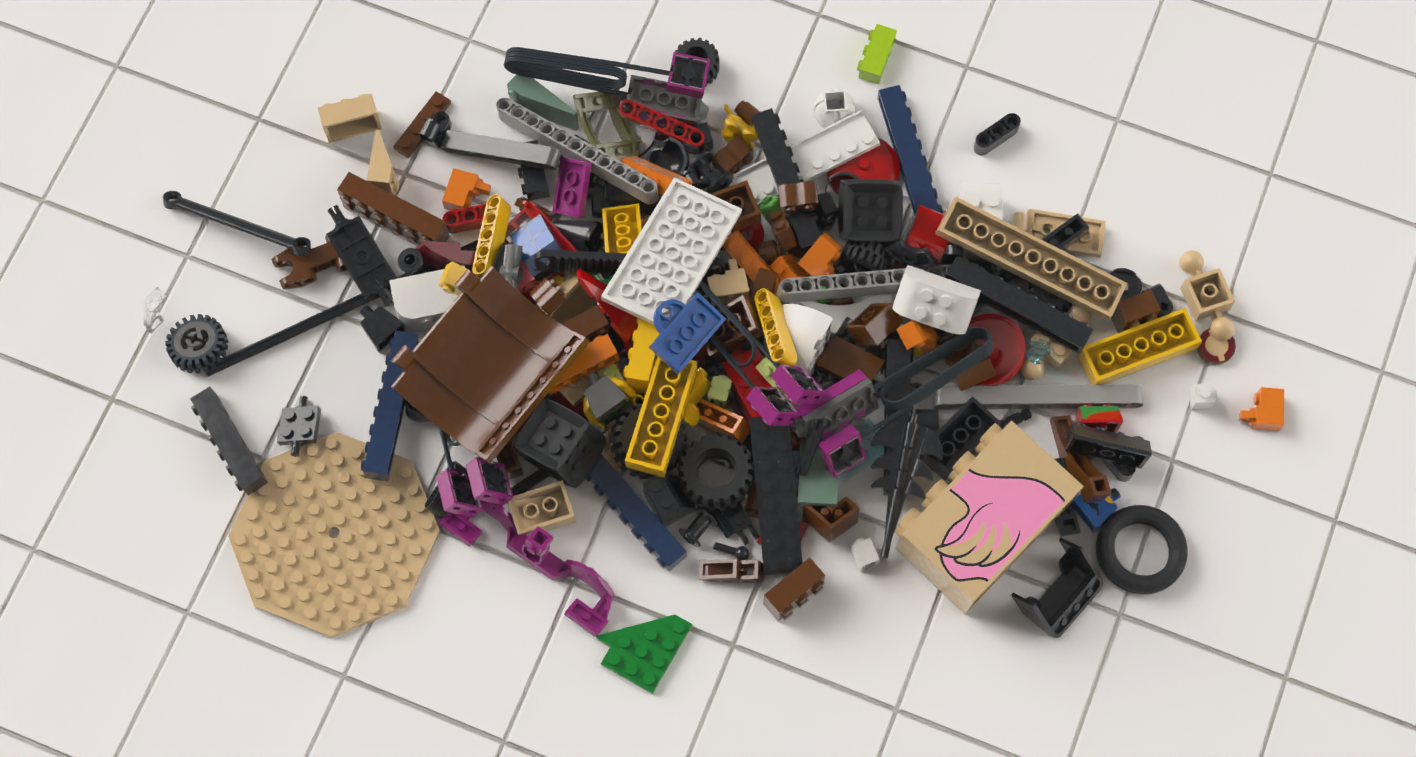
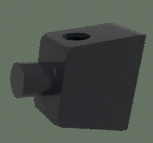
(380, 326)

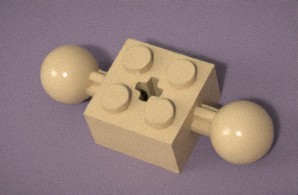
(1207, 295)
(1058, 354)

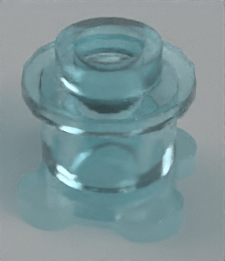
(1037, 351)

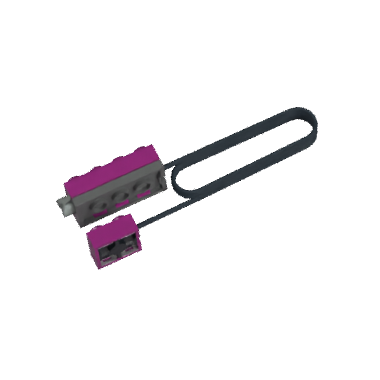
(677, 98)
(854, 399)

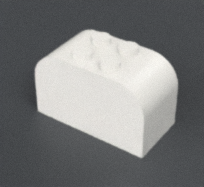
(986, 197)
(420, 300)
(935, 300)

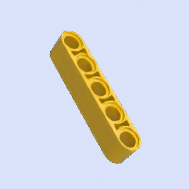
(491, 234)
(775, 328)

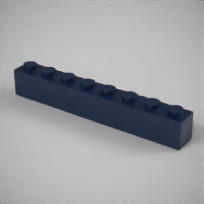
(908, 149)
(387, 414)
(636, 514)

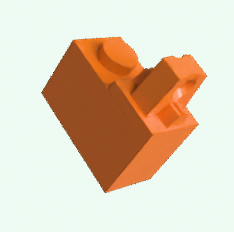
(462, 188)
(819, 256)
(918, 336)
(1268, 411)

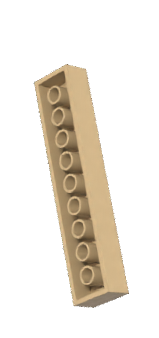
(1031, 258)

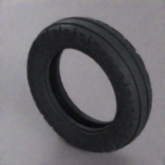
(1161, 522)

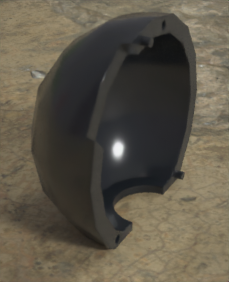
(671, 156)

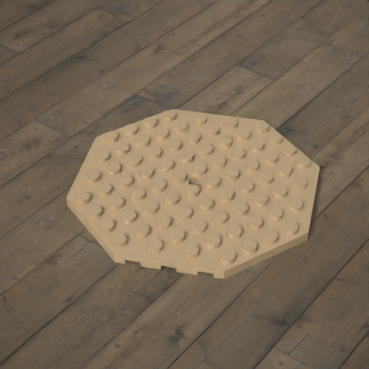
(326, 580)

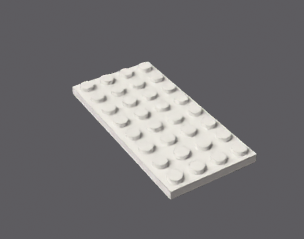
(671, 251)

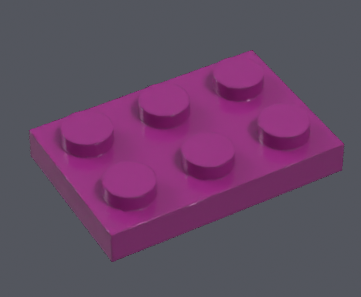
(572, 187)

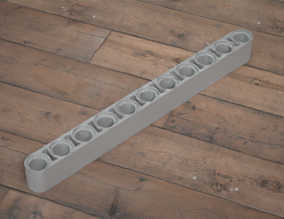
(575, 148)
(850, 281)
(1039, 396)

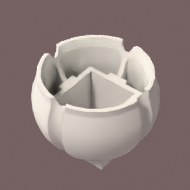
(828, 117)

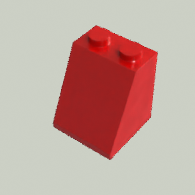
(923, 230)

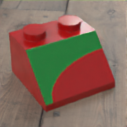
(1100, 416)

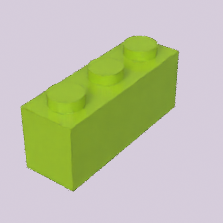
(876, 53)

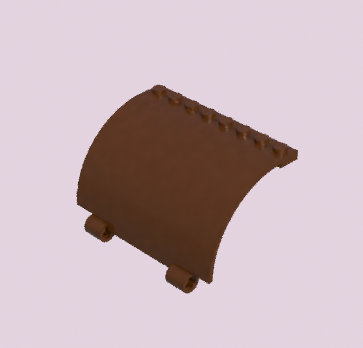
(486, 363)

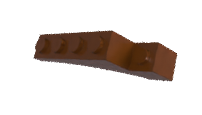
(1079, 466)

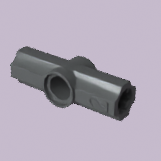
(511, 267)

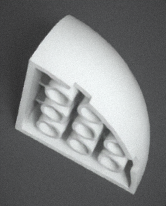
(809, 333)

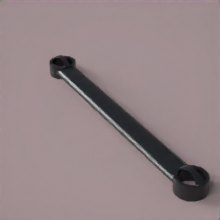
(237, 223)

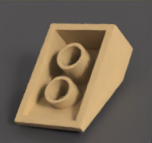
(380, 167)
(542, 507)

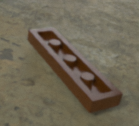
(410, 138)

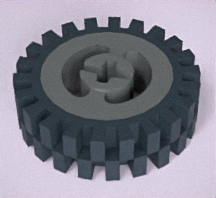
(199, 353)

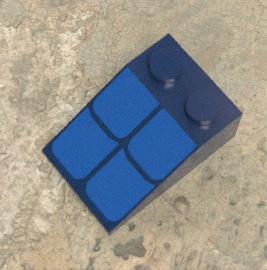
(533, 238)

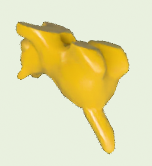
(735, 126)

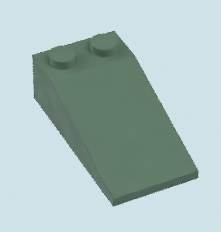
(541, 101)
(818, 485)

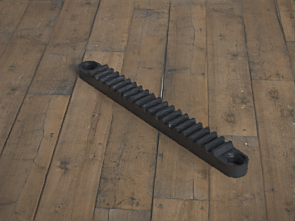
(594, 262)

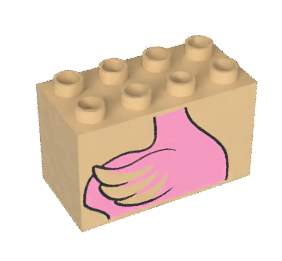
(985, 514)

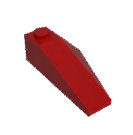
(621, 321)

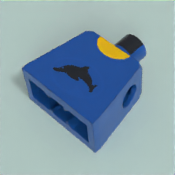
(1096, 513)

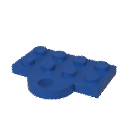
(684, 330)

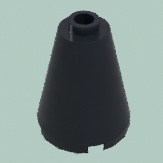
(582, 234)

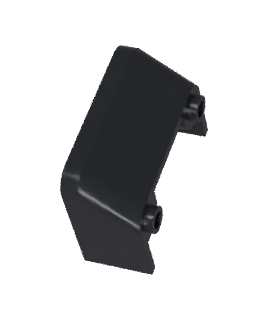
(1067, 595)

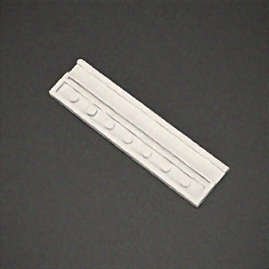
(815, 154)

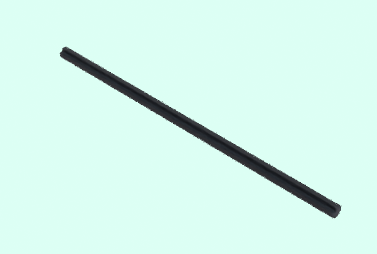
(303, 326)

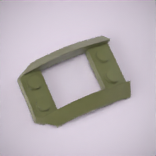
(603, 101)

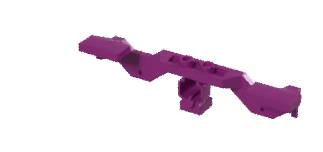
(535, 551)

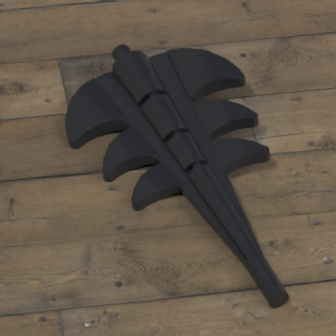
(907, 443)

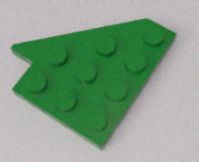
(644, 650)

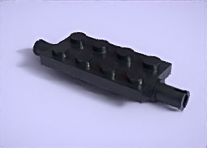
(361, 256)

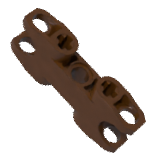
(307, 266)

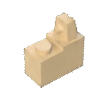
(730, 285)

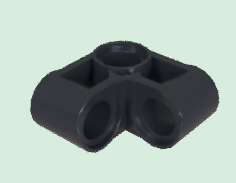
(432, 132)

